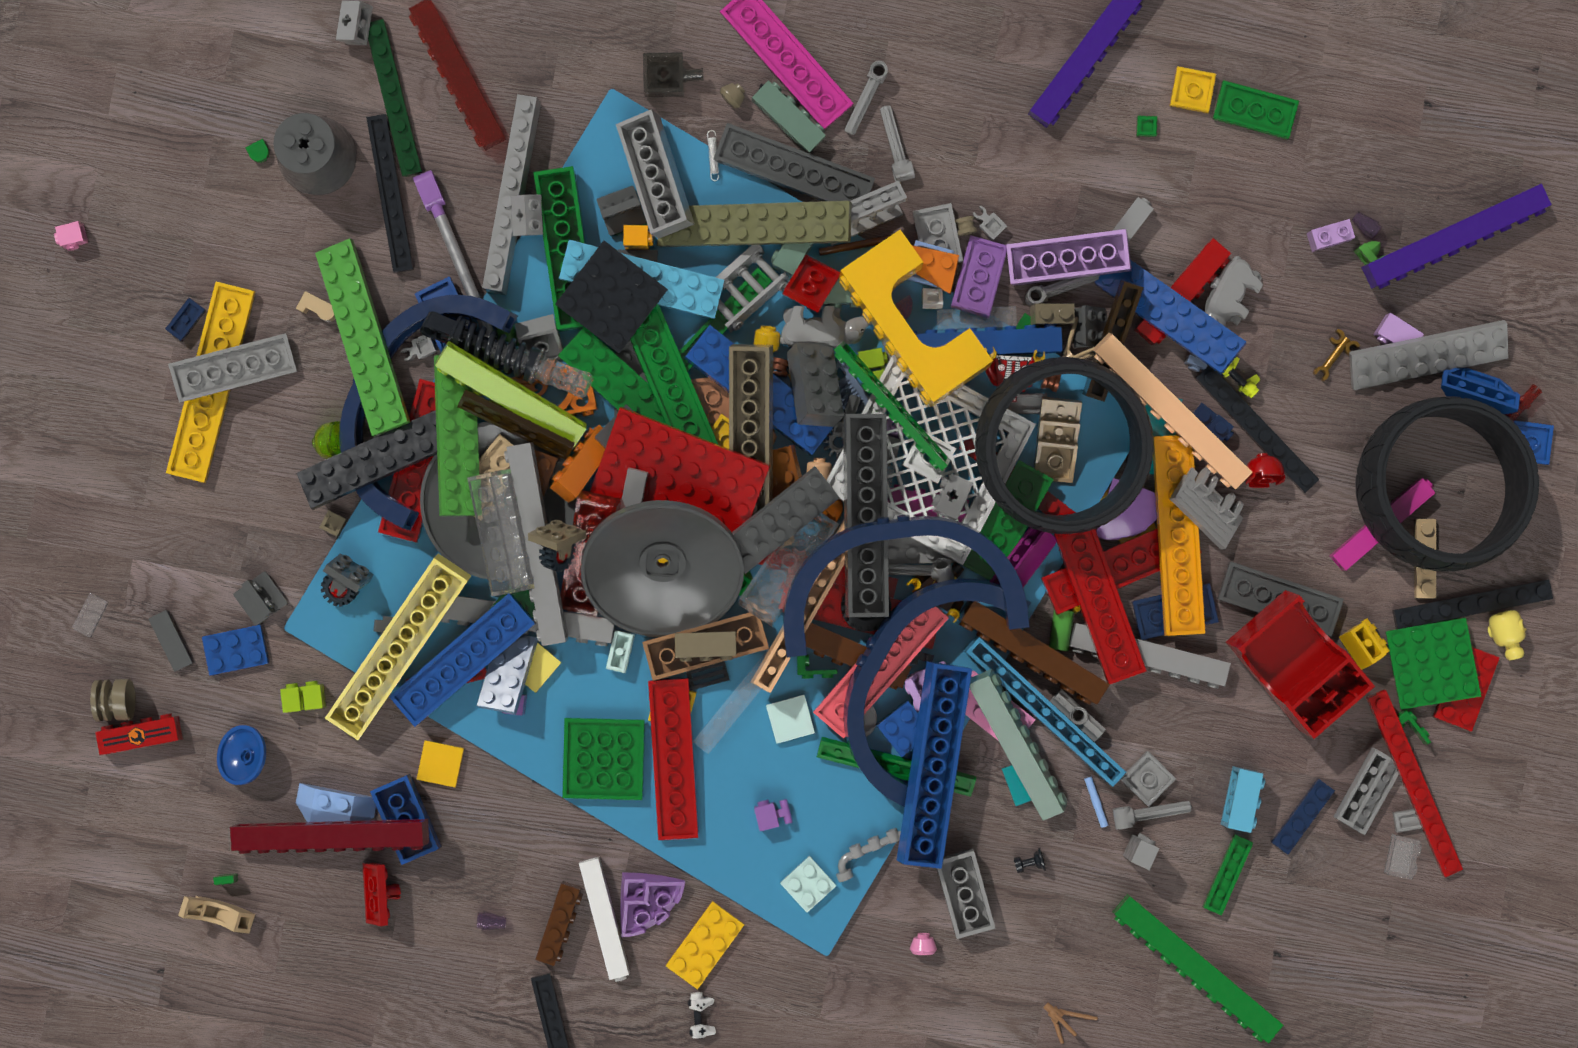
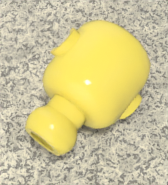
(1508, 631)

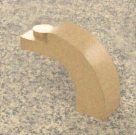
(217, 912)

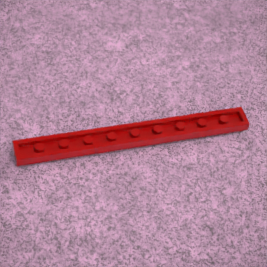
(1414, 783)

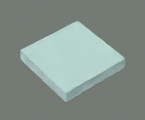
(790, 719)

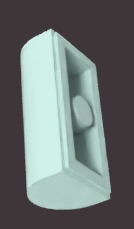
(620, 651)

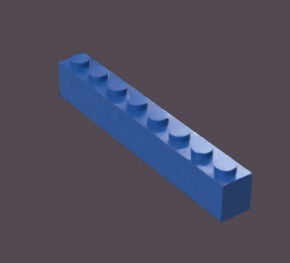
(1007, 341)

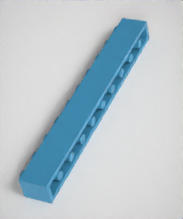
(1045, 712)

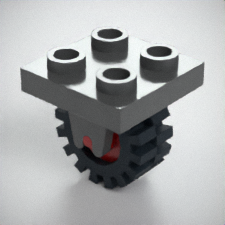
(344, 580)

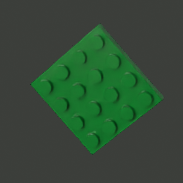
(1433, 663)
(603, 758)

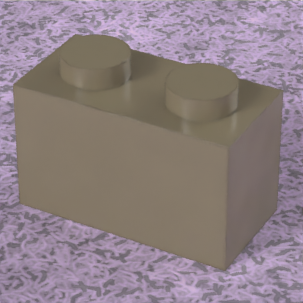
(1052, 314)

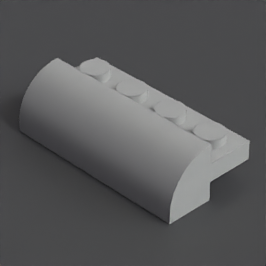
(1367, 791)

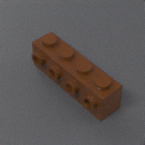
(558, 923)

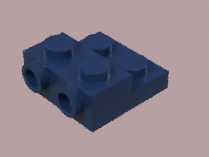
(1215, 423)

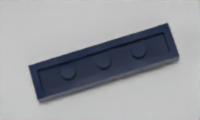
(1302, 816)

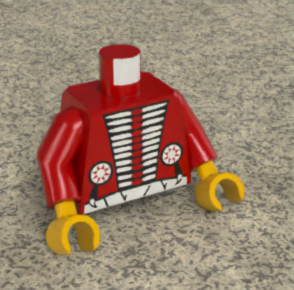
(1004, 366)

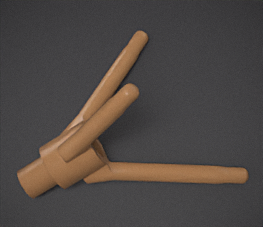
(1057, 1014)

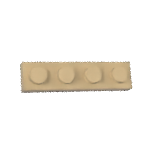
(1425, 579)

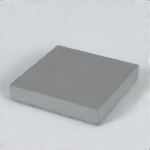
(1148, 778)

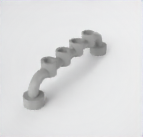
(857, 851)

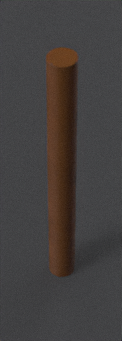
(852, 245)

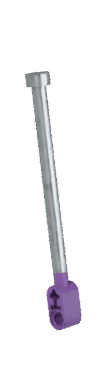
(433, 201)

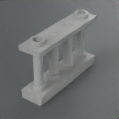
(876, 208)
(739, 268)

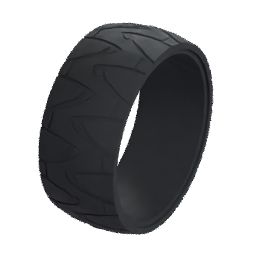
(1517, 465)
(1134, 475)

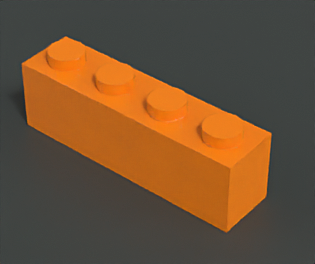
(579, 467)

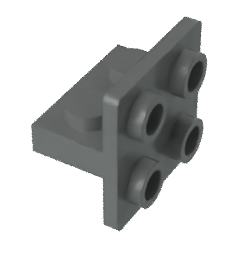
(621, 209)
(1089, 326)
(260, 598)

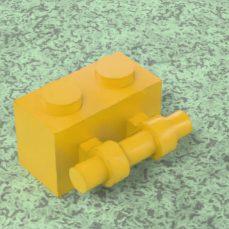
(1364, 644)

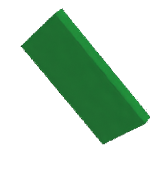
(1255, 109)

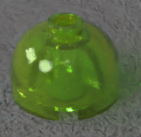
(326, 440)

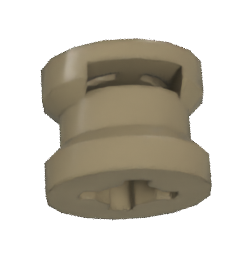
(966, 226)

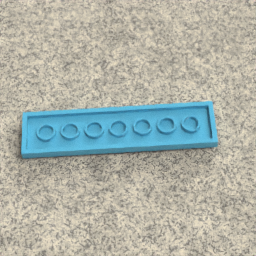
(686, 289)

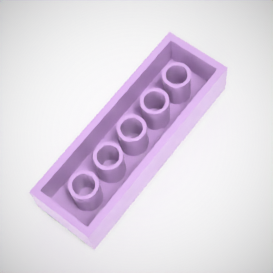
(1069, 257)

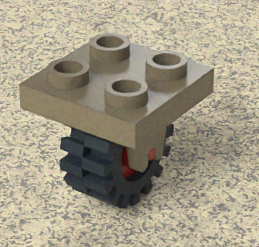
(557, 544)

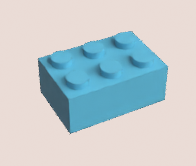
(1242, 799)

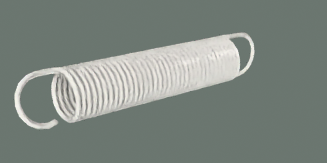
(714, 169)

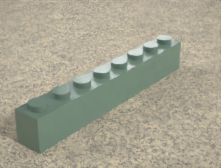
(1017, 744)

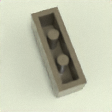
(705, 645)

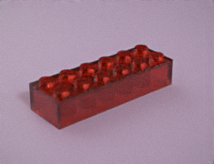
(589, 513)

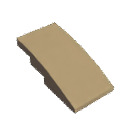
(1058, 438)

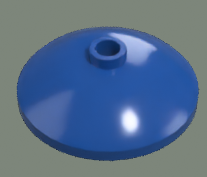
(241, 755)

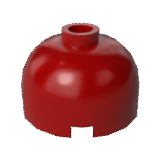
(1264, 471)

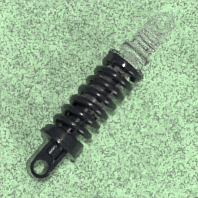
(525, 362)

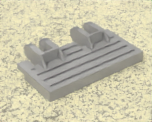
(1202, 506)

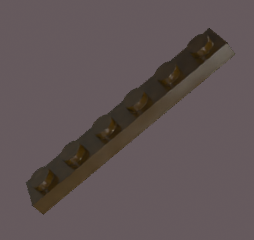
(515, 424)

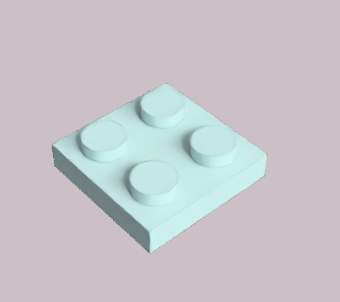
(808, 884)

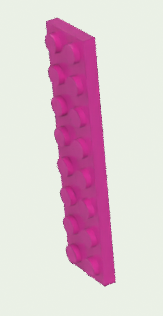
(787, 60)

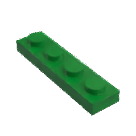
(1227, 874)

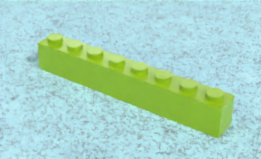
(507, 392)

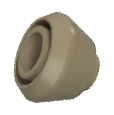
(733, 94)

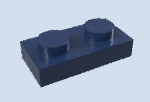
(185, 319)

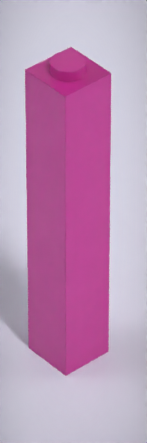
(1363, 540)

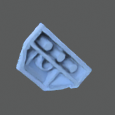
(328, 804)

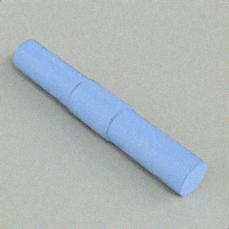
(1096, 801)

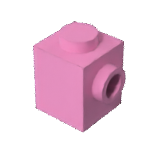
(71, 235)

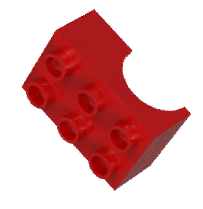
(1299, 665)

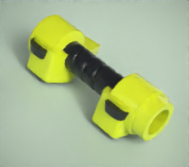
(1247, 387)

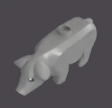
(1229, 291)
(826, 330)

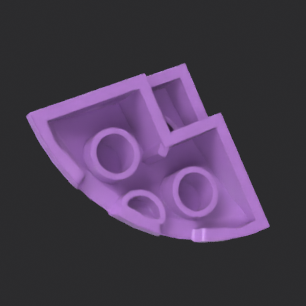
(1133, 520)
(647, 901)

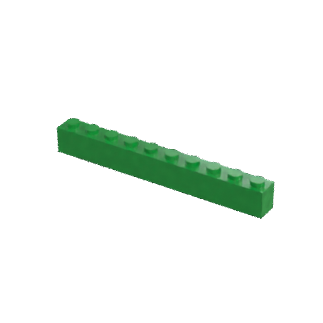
(1201, 972)

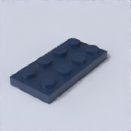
(1149, 613)

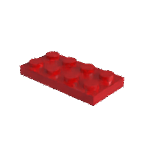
(1465, 712)

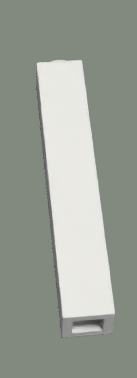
(604, 919)

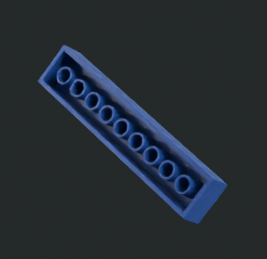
(934, 765)

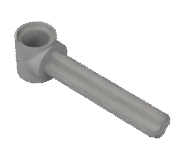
(866, 97)
(902, 168)
(1057, 288)
(940, 570)
(1126, 817)

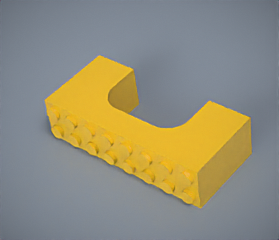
(930, 369)

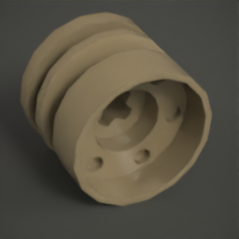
(113, 700)

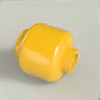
(767, 336)

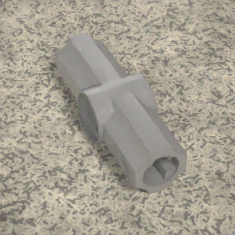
(1086, 724)

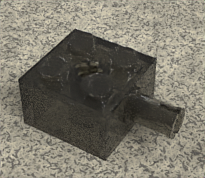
(676, 75)

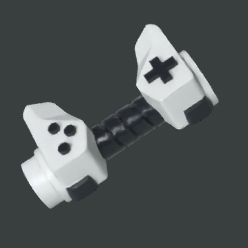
(698, 1004)

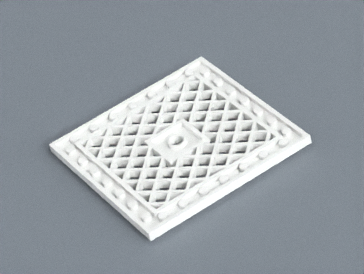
(970, 401)

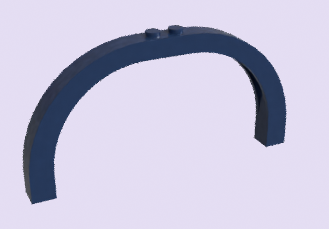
(394, 335)
(887, 529)
(875, 654)

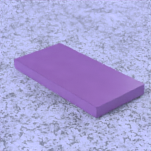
(979, 276)

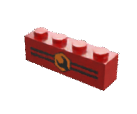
(138, 735)

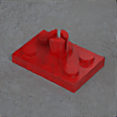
(811, 283)
(377, 893)

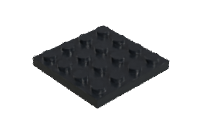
(611, 296)

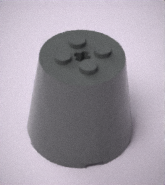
(327, 160)

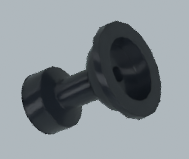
(1037, 860)

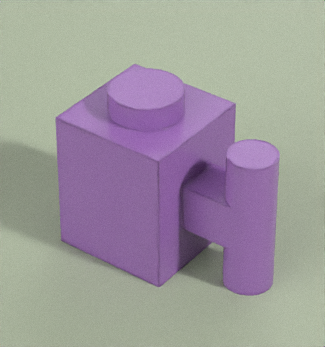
(768, 816)

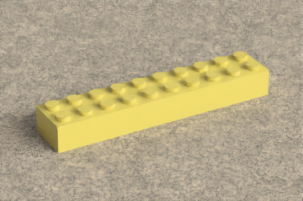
(398, 646)

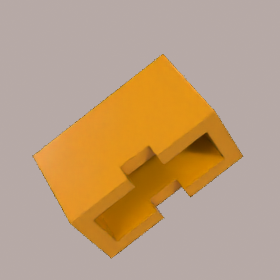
(637, 237)

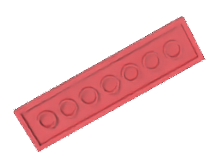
(902, 652)

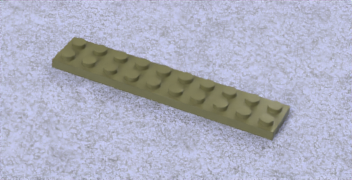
(764, 224)

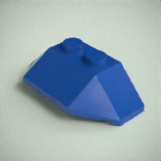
(1480, 387)

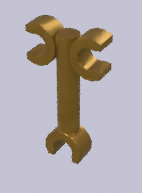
(1343, 344)

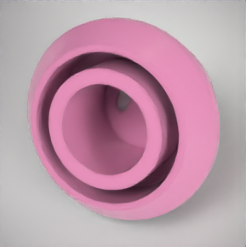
(923, 945)

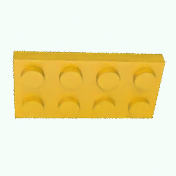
(704, 945)

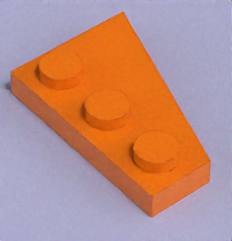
(938, 267)

